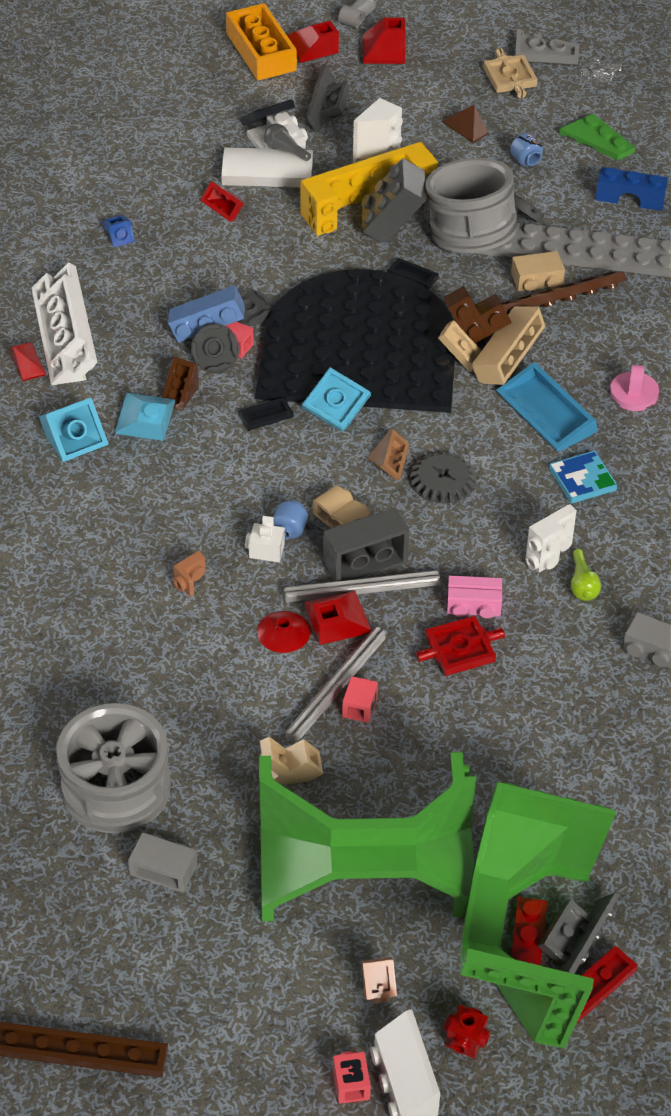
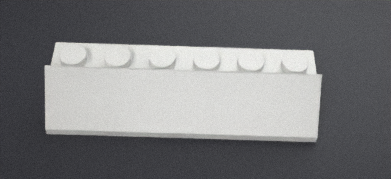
(64, 326)

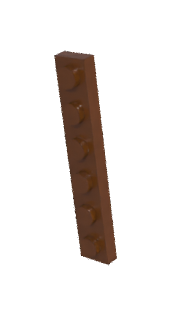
(568, 291)
(83, 1049)

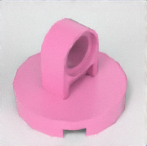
(634, 389)

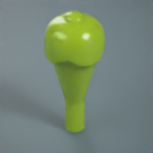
(585, 583)

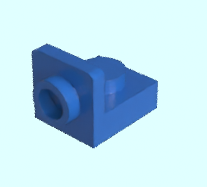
(119, 230)

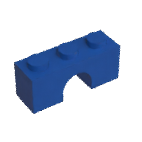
(648, 188)

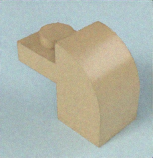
(292, 764)

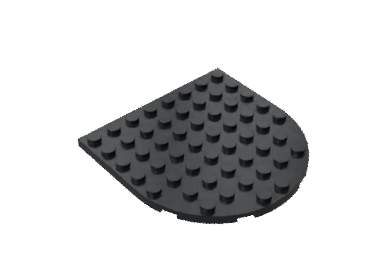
(367, 328)

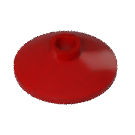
(287, 638)

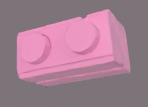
(474, 596)

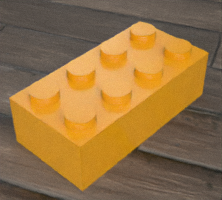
(261, 41)

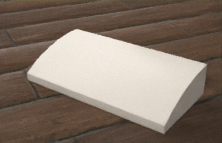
(264, 167)

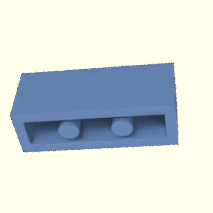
(217, 308)

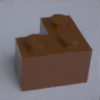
(478, 319)

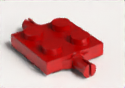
(460, 645)

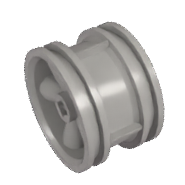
(472, 205)
(115, 740)

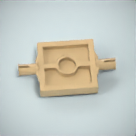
(510, 73)

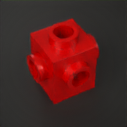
(467, 1031)

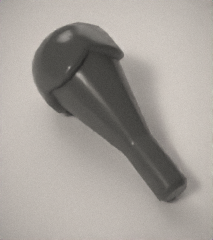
(278, 137)

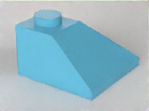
(145, 416)
(74, 429)

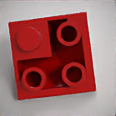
(315, 41)
(385, 42)
(337, 617)

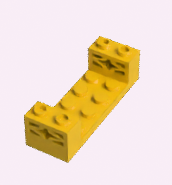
(348, 185)

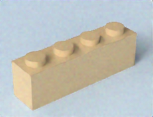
(508, 346)

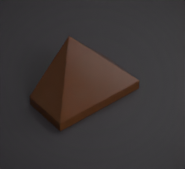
(467, 124)
(181, 382)

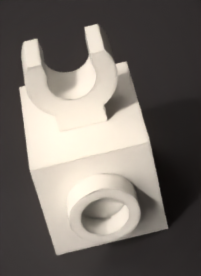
(266, 540)

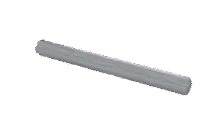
(362, 585)
(335, 685)

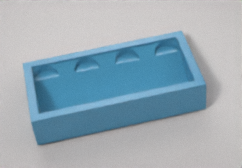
(548, 407)

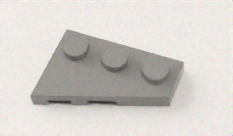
(541, 50)

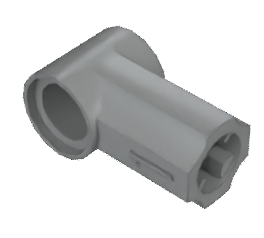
(356, 13)

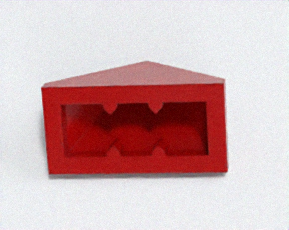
(222, 201)
(27, 361)

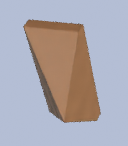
(390, 454)

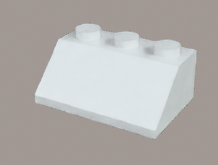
(377, 130)
(405, 1068)

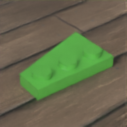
(598, 135)

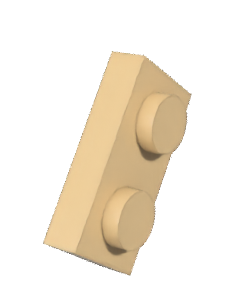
(459, 344)

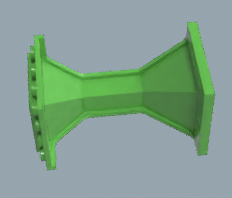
(521, 843)
(310, 848)

